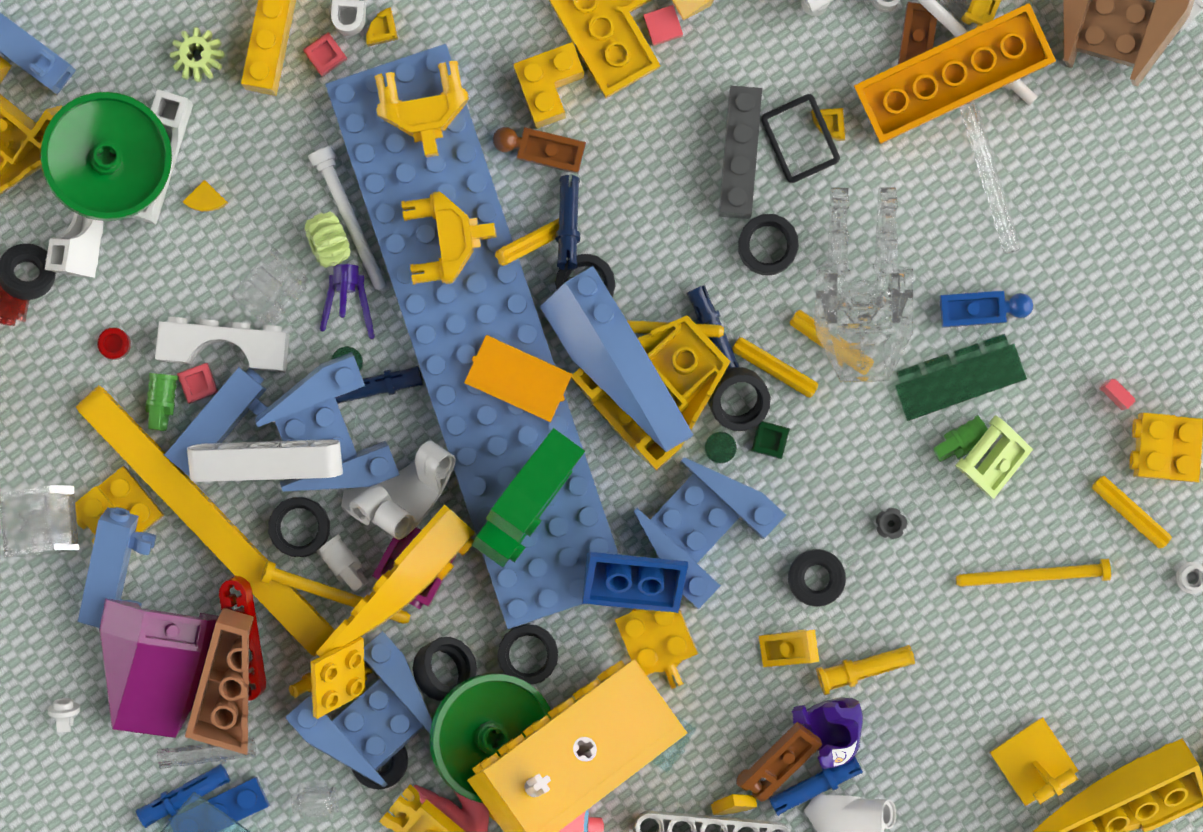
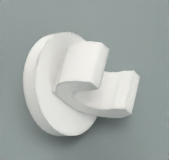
(64, 710)

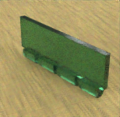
(968, 378)

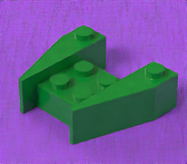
(527, 498)

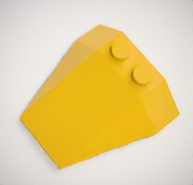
(688, 367)

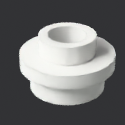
(1181, 577)

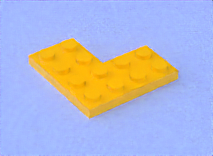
(608, 40)

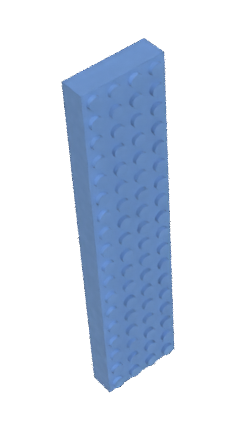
(450, 325)

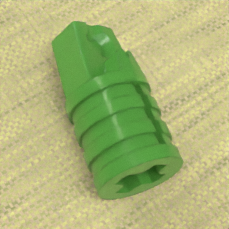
(160, 400)
(961, 440)

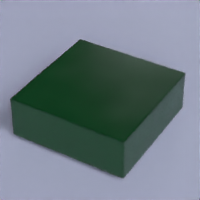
(770, 439)

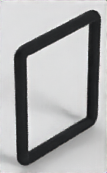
(820, 119)

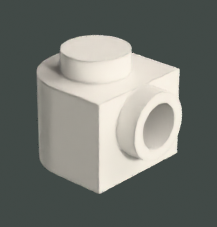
(348, 16)

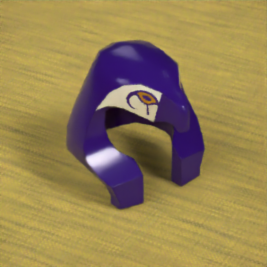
(837, 725)

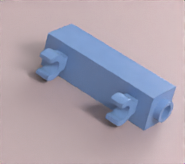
(33, 56)
(220, 415)
(110, 560)

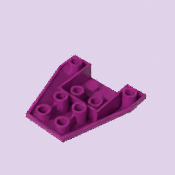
(152, 665)

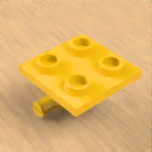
(334, 678)
(1035, 763)

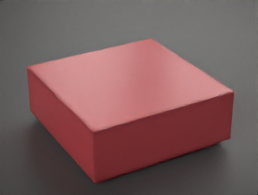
(663, 25)
(325, 54)
(197, 383)
(1117, 394)

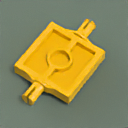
(657, 641)

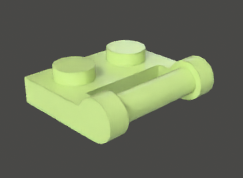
(1000, 462)

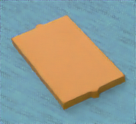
(518, 378)

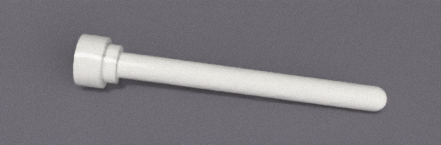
(324, 162)

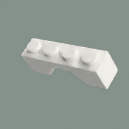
(174, 115)
(76, 249)
(182, 342)

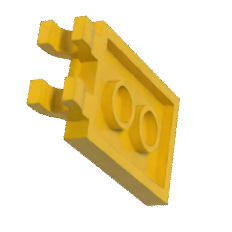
(417, 817)

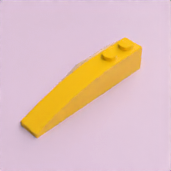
(413, 572)
(1135, 796)

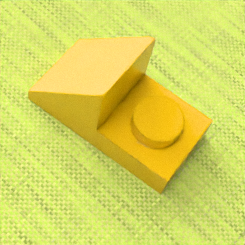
(789, 648)

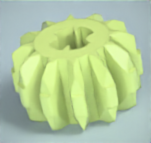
(208, 56)
(327, 239)

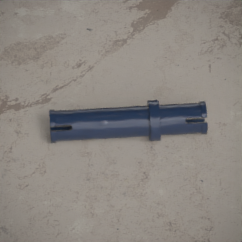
(567, 235)
(708, 315)
(385, 383)

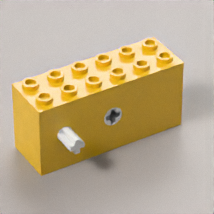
(578, 752)

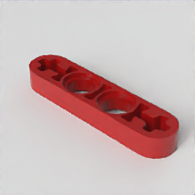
(229, 600)

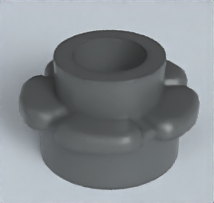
(894, 515)

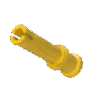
(851, 672)

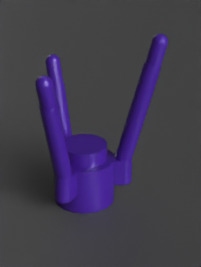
(344, 280)

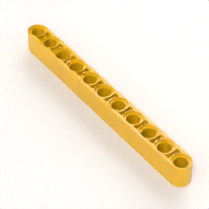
(203, 517)

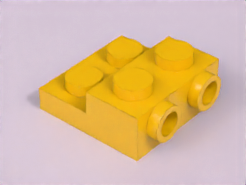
(1167, 447)
(117, 491)

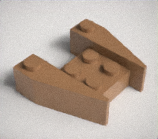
(1122, 30)

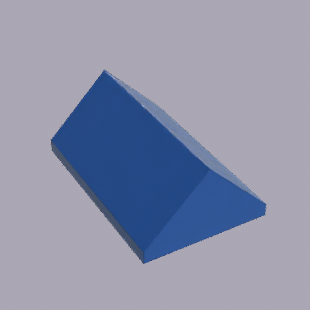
(634, 582)

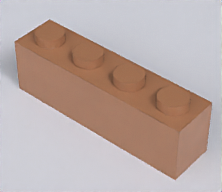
(222, 695)

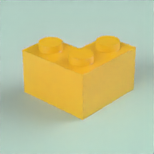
(540, 78)

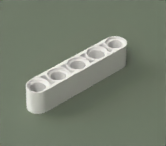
(265, 460)
(699, 822)

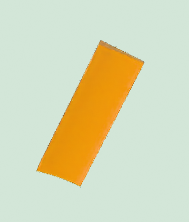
(955, 73)

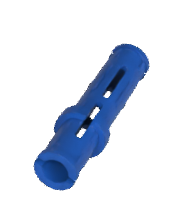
(814, 786)
(171, 802)

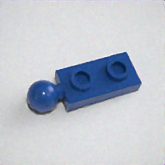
(982, 308)

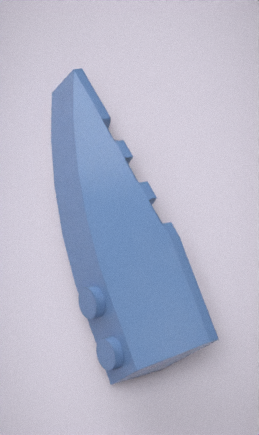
(613, 357)

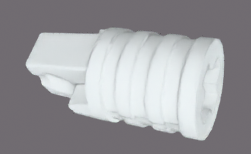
(343, 563)

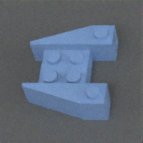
(313, 414)
(699, 517)
(376, 722)

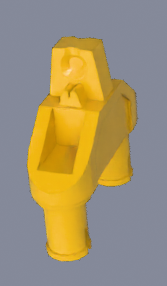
(426, 116)
(456, 236)

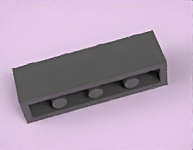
(740, 152)

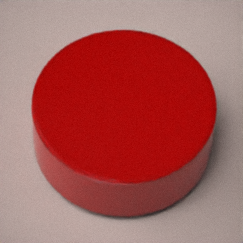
(114, 343)

